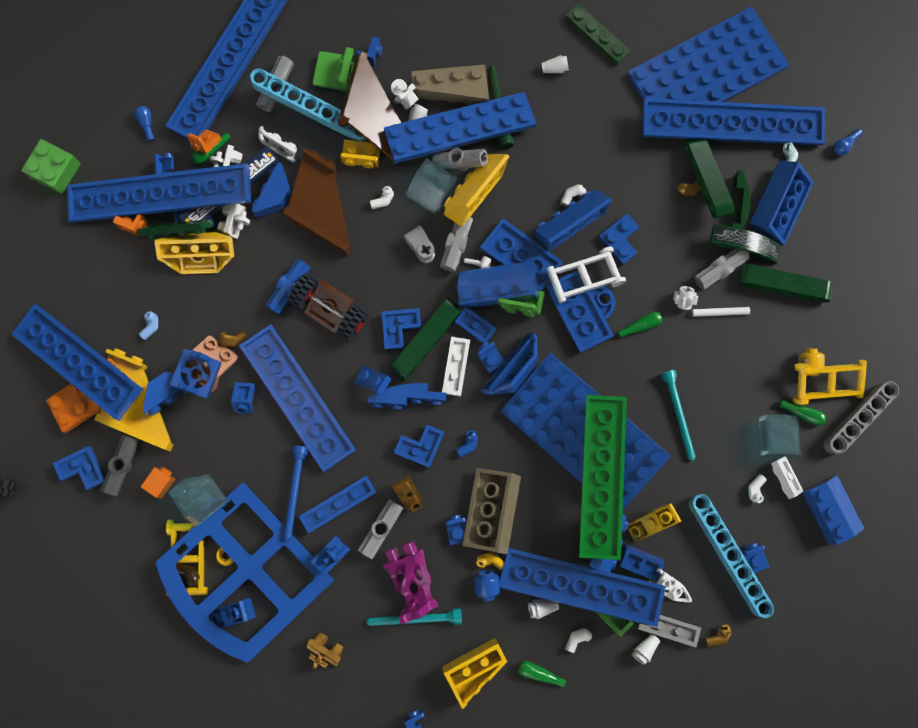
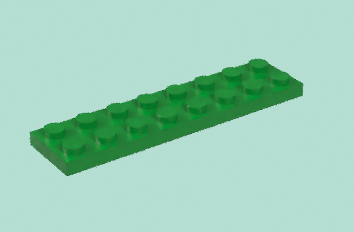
(603, 477)

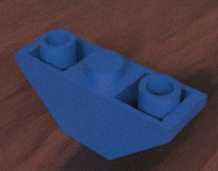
(273, 193)
(160, 392)
(233, 613)

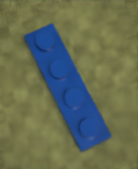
(337, 504)

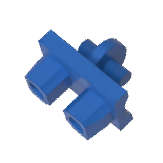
(329, 556)

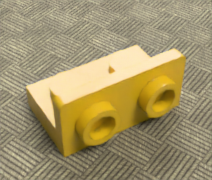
(360, 154)

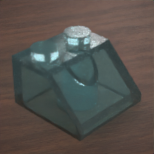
(431, 186)
(779, 435)
(197, 498)

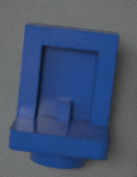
(374, 51)

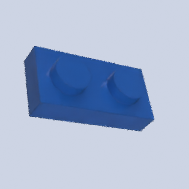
(475, 325)
(372, 380)

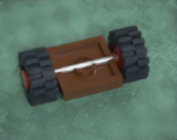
(328, 306)

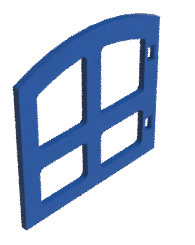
(248, 568)

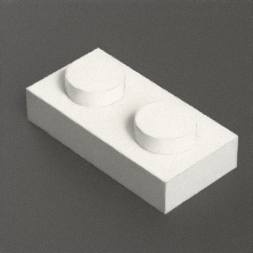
(787, 477)

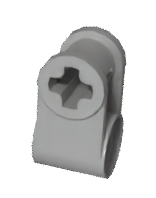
(418, 243)

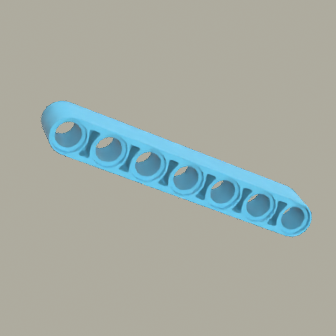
(299, 105)
(738, 561)

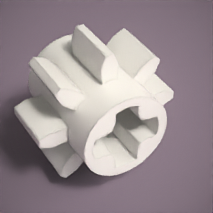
(685, 298)

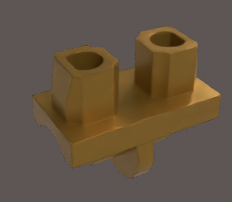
(408, 494)
(332, 655)

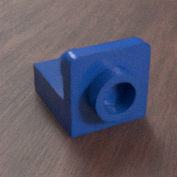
(490, 357)
(243, 397)
(456, 529)
(755, 557)
(412, 717)

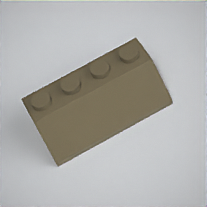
(492, 510)

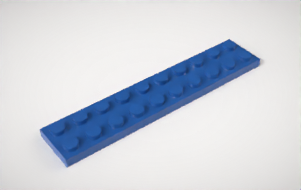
(224, 66)
(733, 121)
(159, 193)

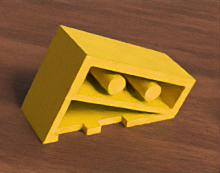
(473, 670)

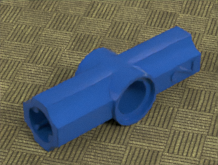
(280, 297)

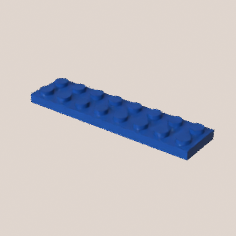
(459, 127)
(77, 362)
(297, 398)
(583, 587)

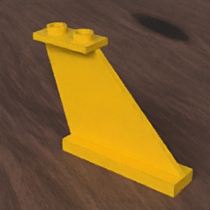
(149, 428)

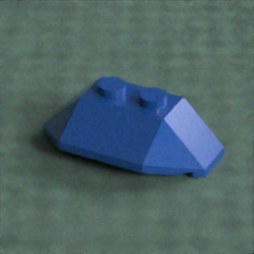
(515, 368)

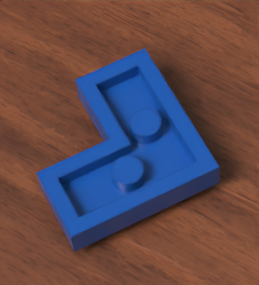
(616, 238)
(395, 322)
(423, 451)
(82, 463)

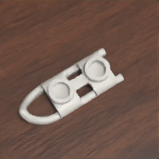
(274, 143)
(675, 589)

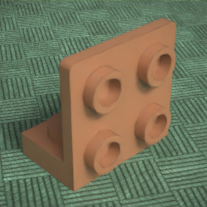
(214, 350)

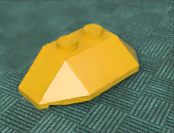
(195, 252)

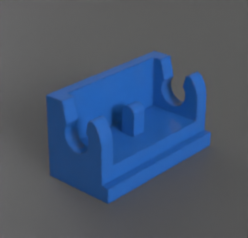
(641, 562)

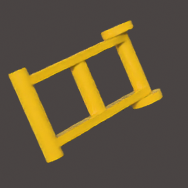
(803, 398)
(171, 530)

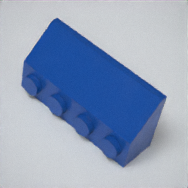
(782, 201)
(572, 220)
(488, 284)

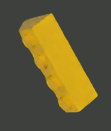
(475, 189)

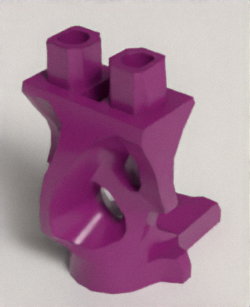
(414, 570)

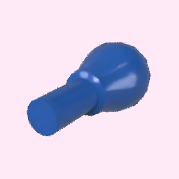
(143, 116)
(844, 145)

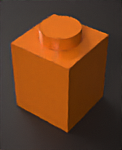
(158, 482)

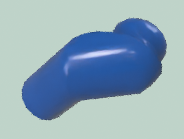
(470, 443)

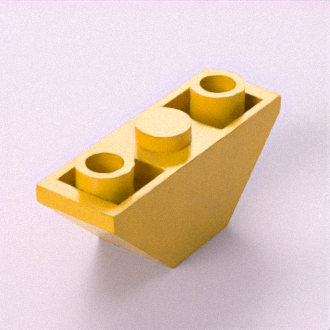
(653, 522)

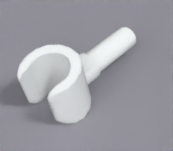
(484, 263)

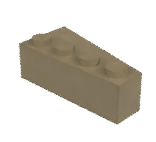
(452, 84)

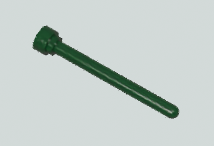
(505, 141)

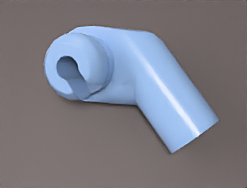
(151, 325)

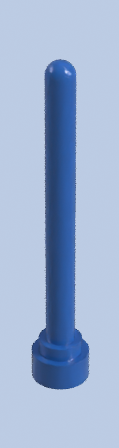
(299, 454)

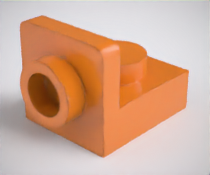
(204, 141)
(129, 224)

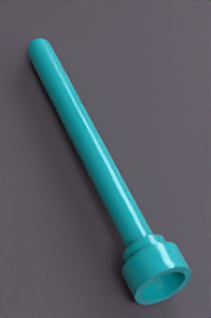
(670, 378)
(453, 616)

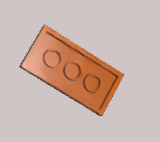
(72, 407)

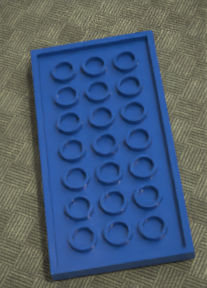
(713, 63)
(552, 413)

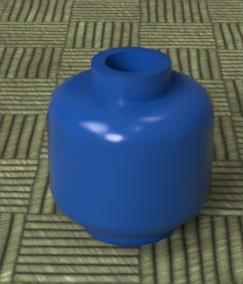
(486, 585)

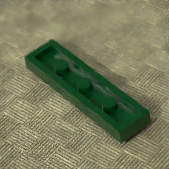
(597, 34)
(169, 229)

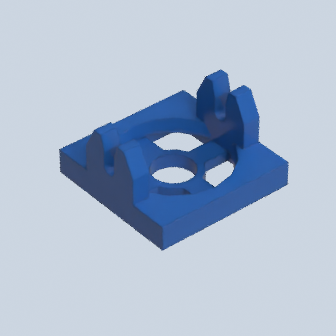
(187, 356)

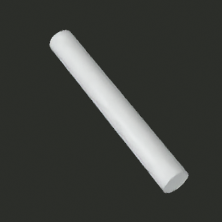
(720, 311)

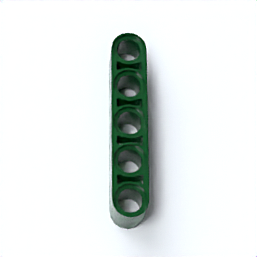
(709, 178)
(785, 283)
(426, 339)

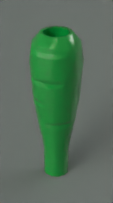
(199, 157)
(644, 323)
(808, 414)
(535, 672)

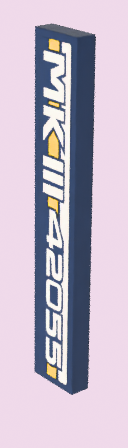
(259, 165)

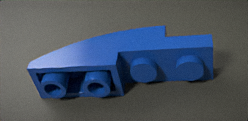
(398, 396)

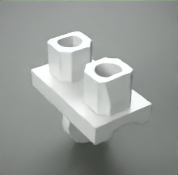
(404, 95)
(230, 156)
(235, 220)

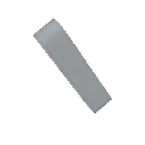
(867, 411)

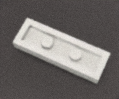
(456, 366)

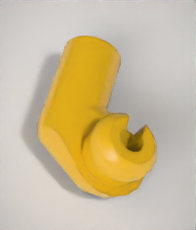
(490, 559)

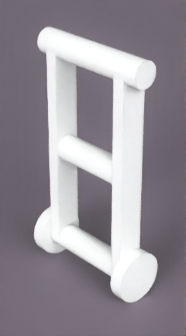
(605, 253)

